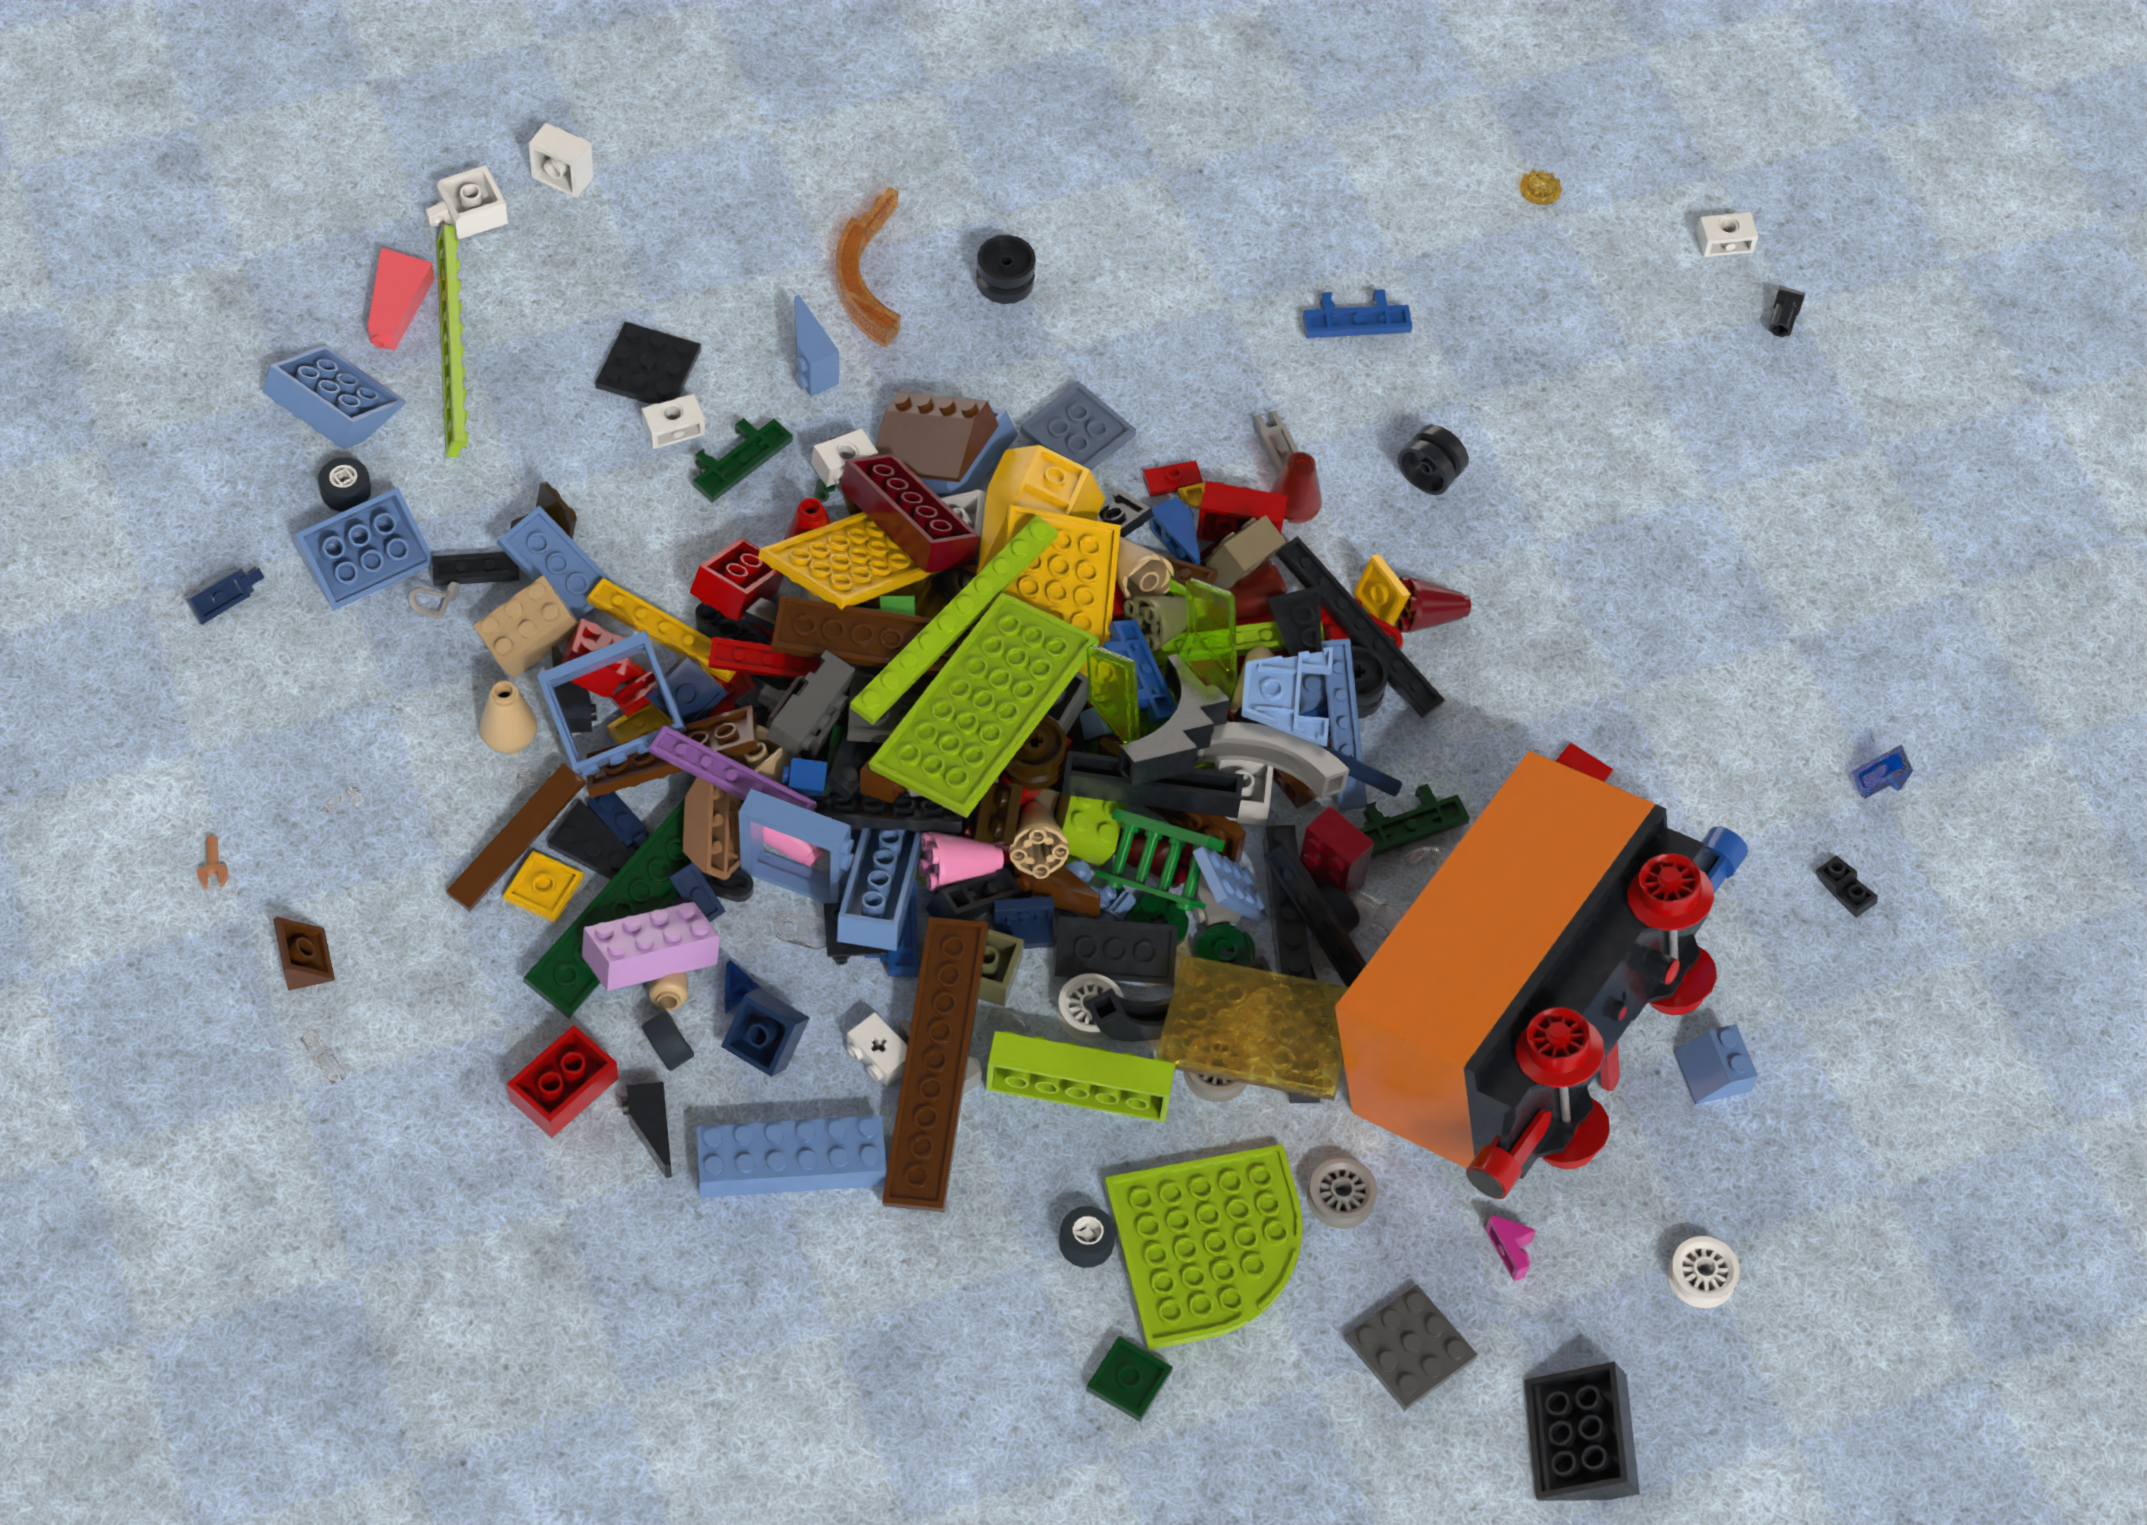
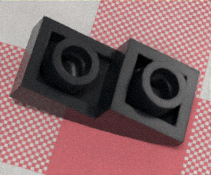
(1844, 886)

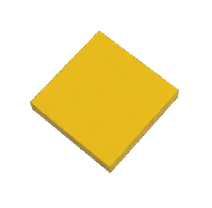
(1381, 591)
(543, 886)

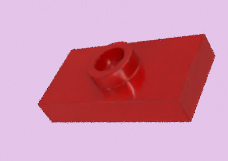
(1169, 478)
(633, 696)

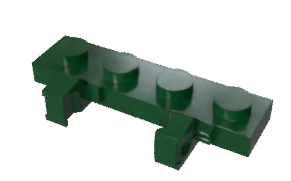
(756, 448)
(1427, 820)

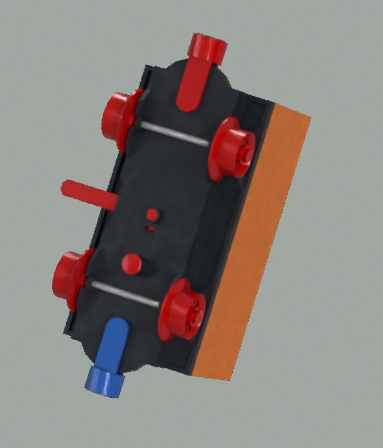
(1527, 972)

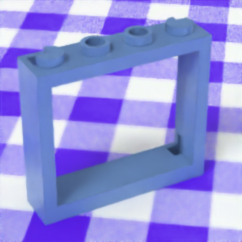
(592, 662)
(804, 825)

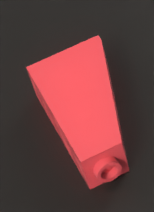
(397, 294)

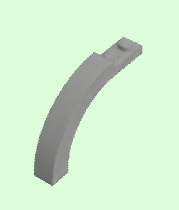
(1280, 750)

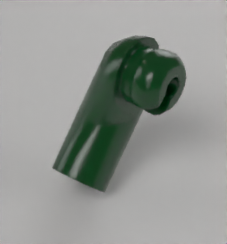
(821, 491)

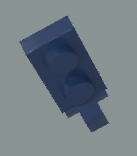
(223, 594)
(619, 819)

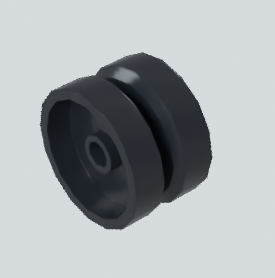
(1005, 269)
(1433, 459)
(1369, 679)

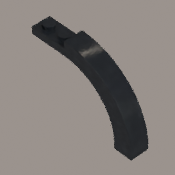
(1134, 1019)

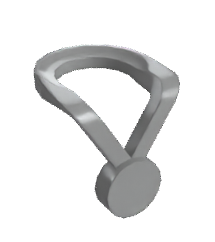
(451, 594)

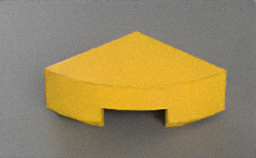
(1192, 494)

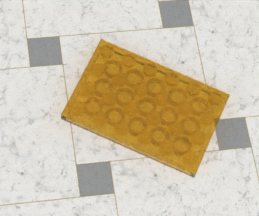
(1254, 1028)

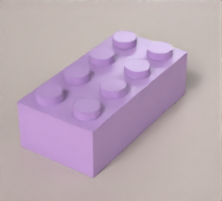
(650, 946)

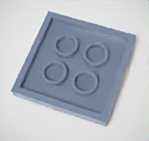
(1079, 427)

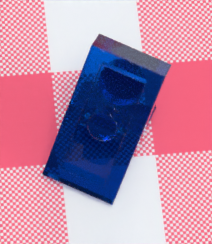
(1888, 769)
(736, 985)

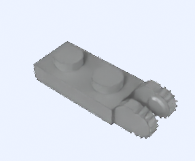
(1275, 440)

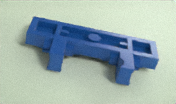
(1355, 321)
(1151, 688)
(905, 959)

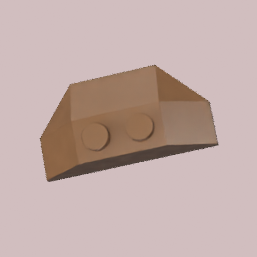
(712, 829)

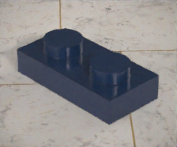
(694, 888)

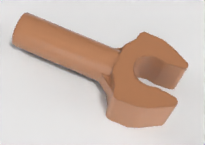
(213, 865)

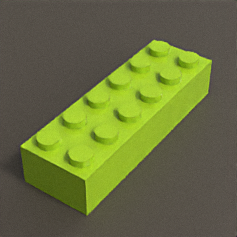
(1080, 1076)

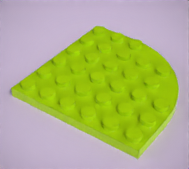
(1207, 1241)

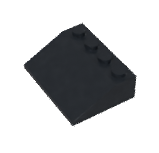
(1582, 1434)

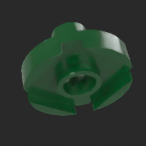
(1157, 907)
(1226, 937)

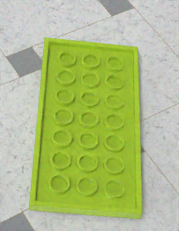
(983, 704)

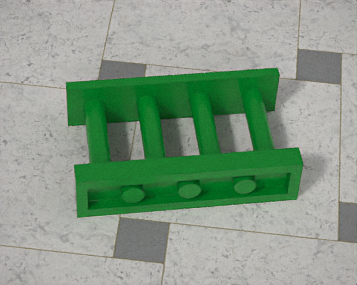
(1154, 832)

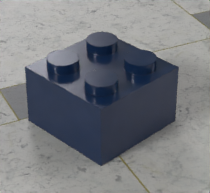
(765, 1032)

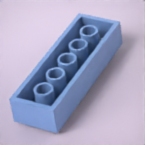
(879, 888)
(791, 1156)

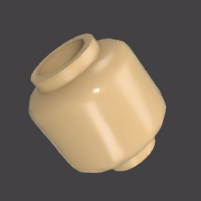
(669, 991)

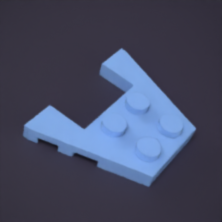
(1273, 693)

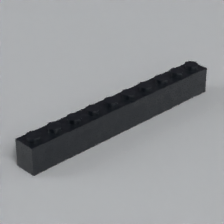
(1287, 924)

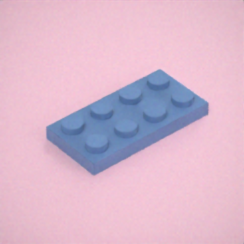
(545, 549)
(1231, 884)

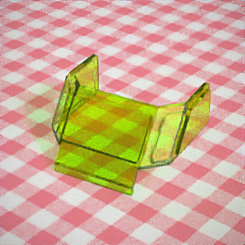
(1206, 648)

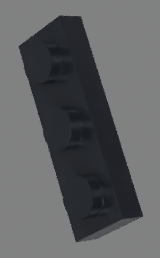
(474, 568)

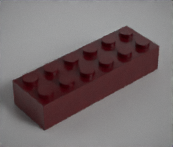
(910, 513)

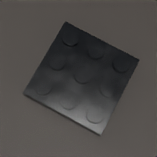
(648, 365)

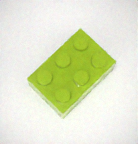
(1089, 827)

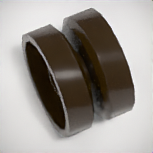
(1040, 758)

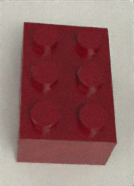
(1336, 852)

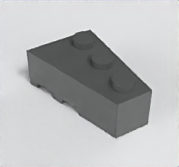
(812, 705)

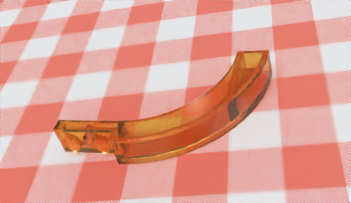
(860, 305)

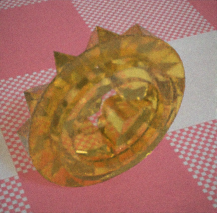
(1537, 194)

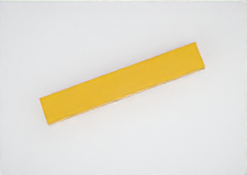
(658, 624)

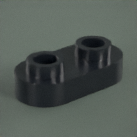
(725, 888)

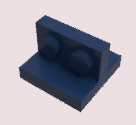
(692, 689)
(1026, 919)

